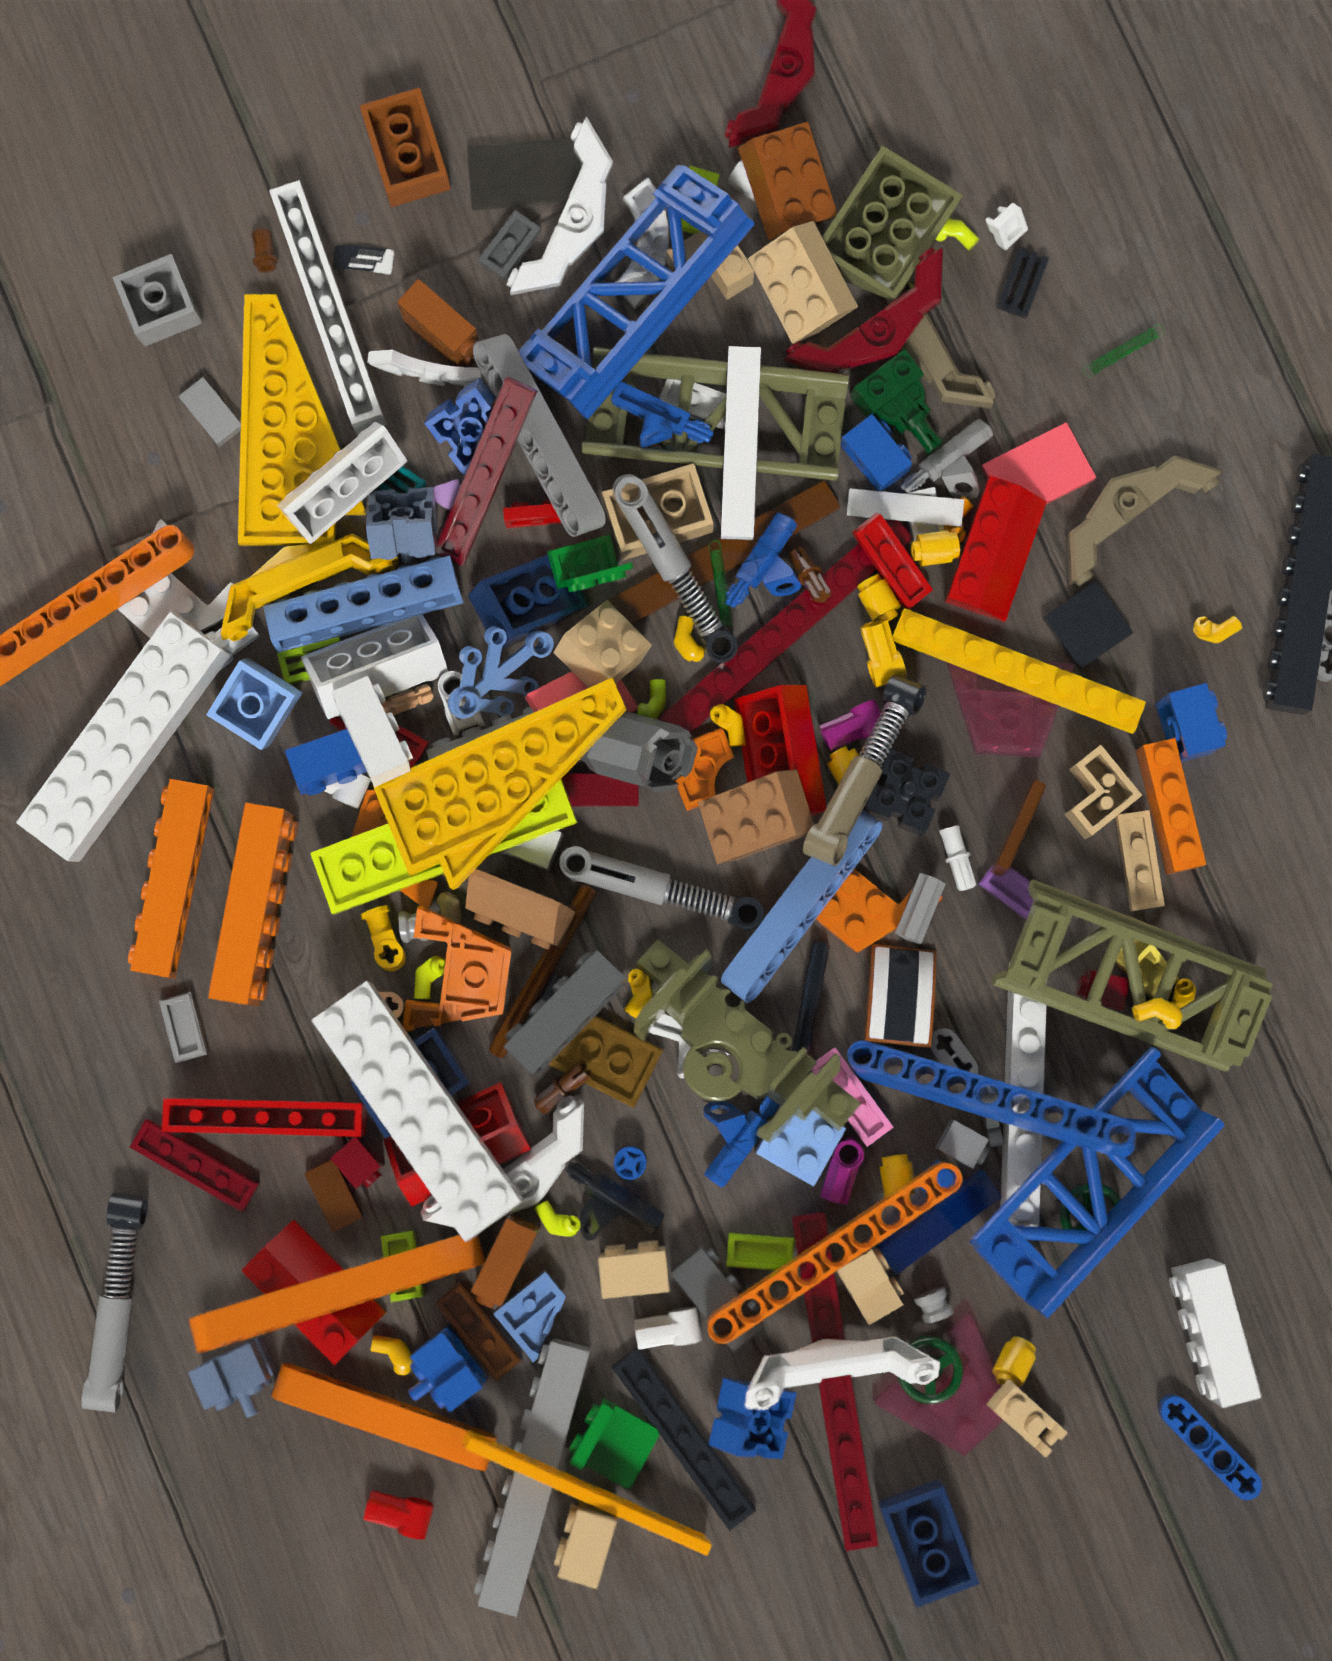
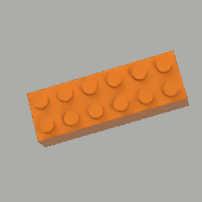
(253, 905)

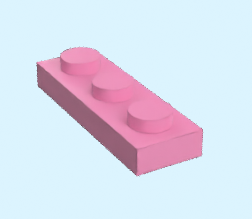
(869, 1119)

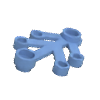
(495, 675)

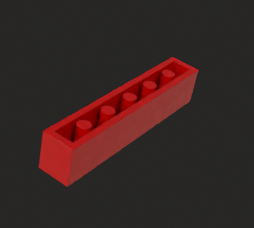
(264, 1117)

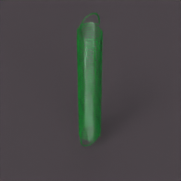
(1139, 346)
(717, 589)

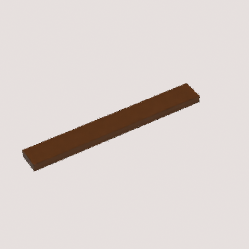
(656, 594)

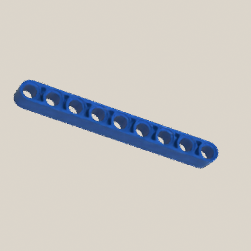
(999, 1110)

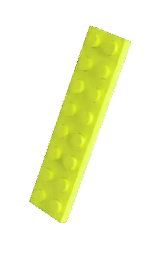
(373, 867)

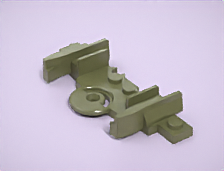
(762, 1063)

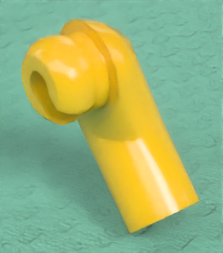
(1213, 632)
(685, 643)

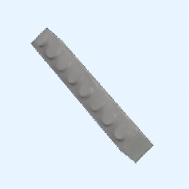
(527, 1498)

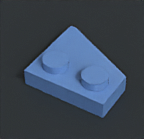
(531, 1312)

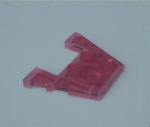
(1003, 720)
(965, 1416)

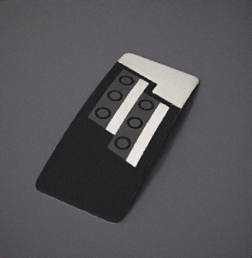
(363, 258)

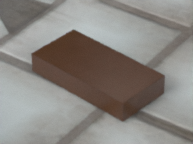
(333, 1195)

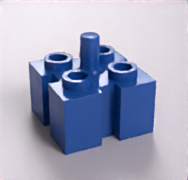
(463, 422)
(447, 1368)
(753, 1430)

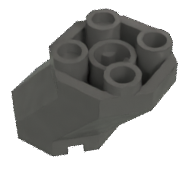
(643, 752)

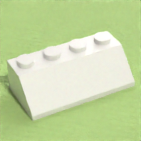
(342, 482)
(390, 655)

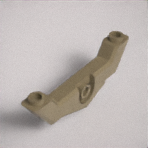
(939, 369)
(1126, 499)

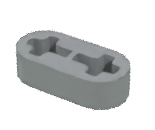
(956, 1046)

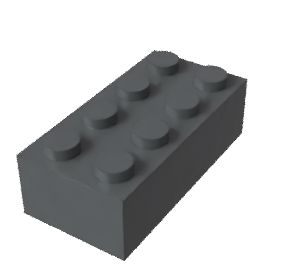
(565, 1013)

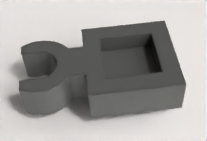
(992, 1127)

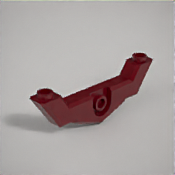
(787, 77)
(883, 333)

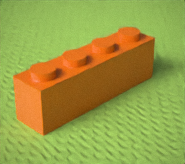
(1170, 806)

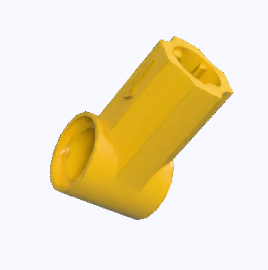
(883, 657)

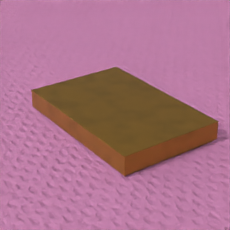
(616, 1058)

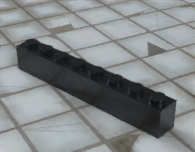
(1304, 594)

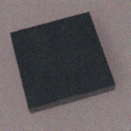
(1087, 625)

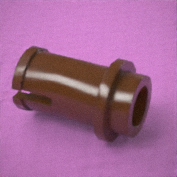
(263, 249)

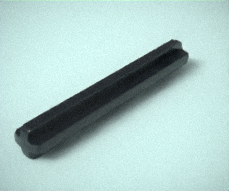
(811, 996)

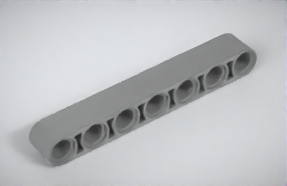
(543, 440)

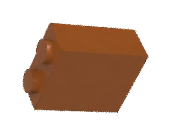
(438, 324)
(504, 1261)

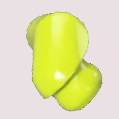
(556, 1223)

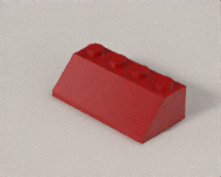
(996, 549)
(782, 738)
(493, 1120)
(296, 1259)

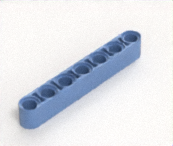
(795, 914)

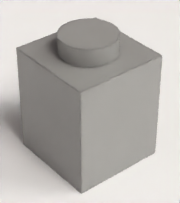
(963, 1144)

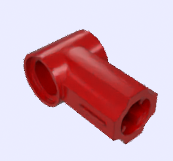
(407, 1515)

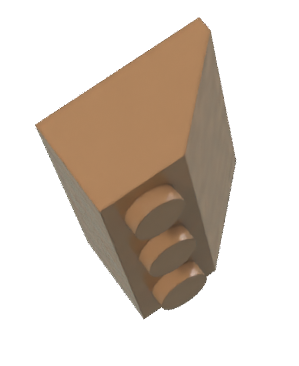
(517, 909)

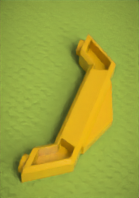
(291, 570)

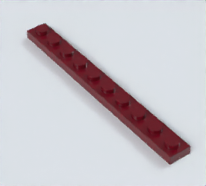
(775, 638)
(837, 1397)

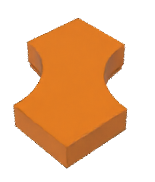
(710, 757)

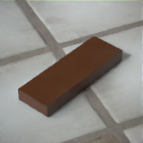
(1018, 828)
(478, 1331)

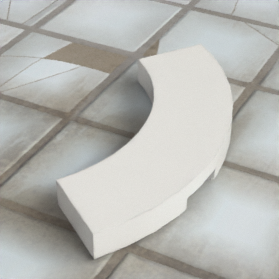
(653, 242)
(432, 373)

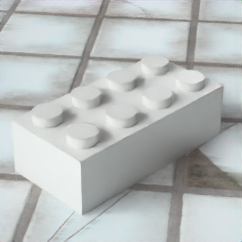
(1214, 1332)

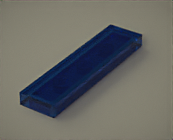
(939, 1222)

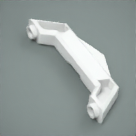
(580, 220)
(539, 1167)
(837, 1358)

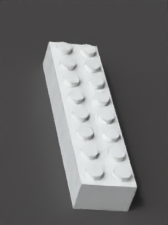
(123, 738)
(417, 1111)

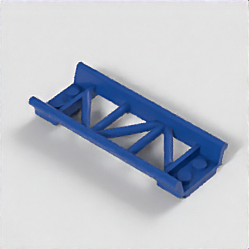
(685, 197)
(1006, 1245)

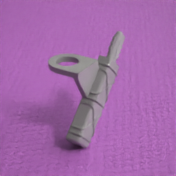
(952, 463)

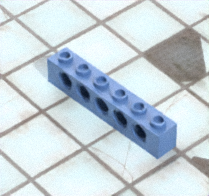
(378, 611)

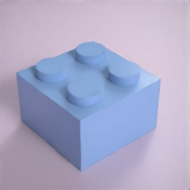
(254, 703)
(802, 1147)

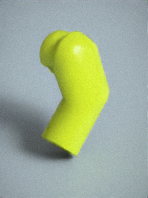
(960, 231)
(426, 974)

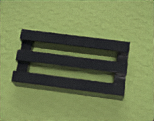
(1032, 259)

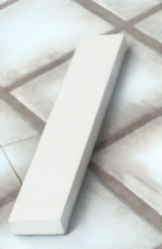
(740, 443)

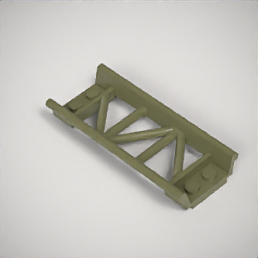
(816, 446)
(1240, 999)

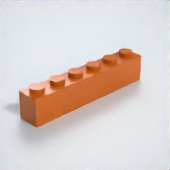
(171, 879)

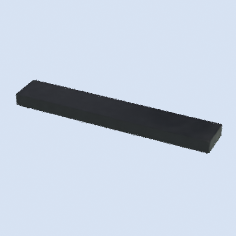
(684, 1438)

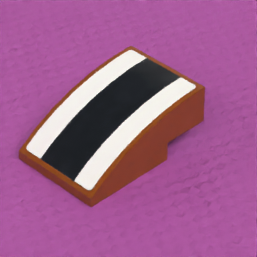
(900, 996)

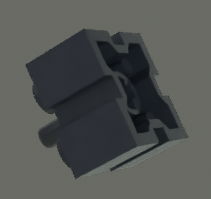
(907, 792)

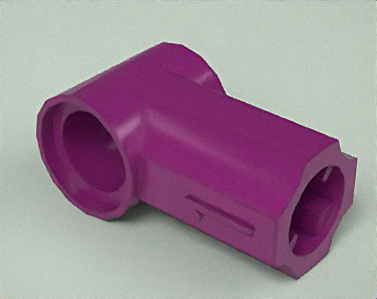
(851, 726)
(841, 1173)

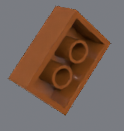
(405, 147)
(787, 179)

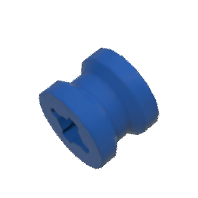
(633, 1166)

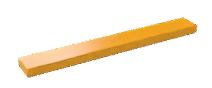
(586, 1492)

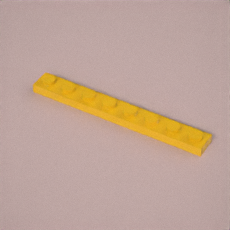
(1019, 671)

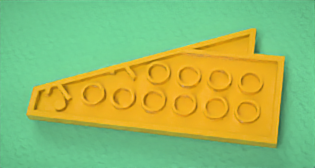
(281, 427)
(477, 793)

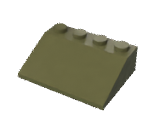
(888, 224)

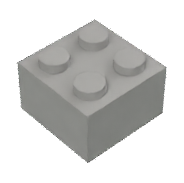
(157, 300)

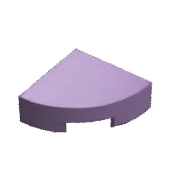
(446, 493)

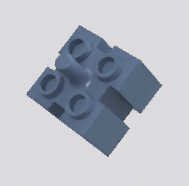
(402, 524)
(235, 1376)

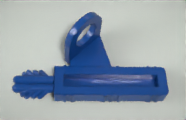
(658, 416)
(765, 564)
(739, 1134)

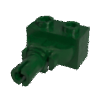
(898, 399)

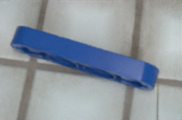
(1211, 1444)

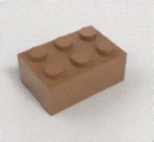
(756, 816)

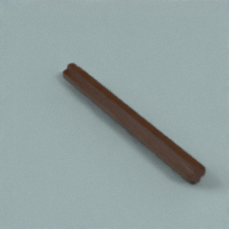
(541, 973)

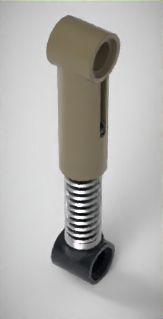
(829, 837)

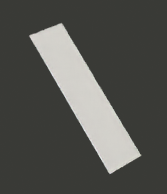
(906, 507)

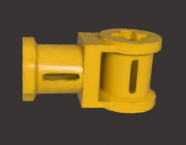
(384, 938)

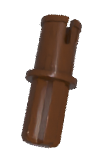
(809, 575)
(562, 1087)

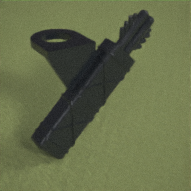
(609, 1202)

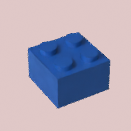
(1192, 721)

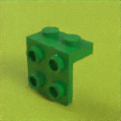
(583, 562)
(613, 1443)

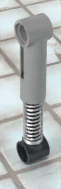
(673, 565)
(657, 887)
(104, 1383)

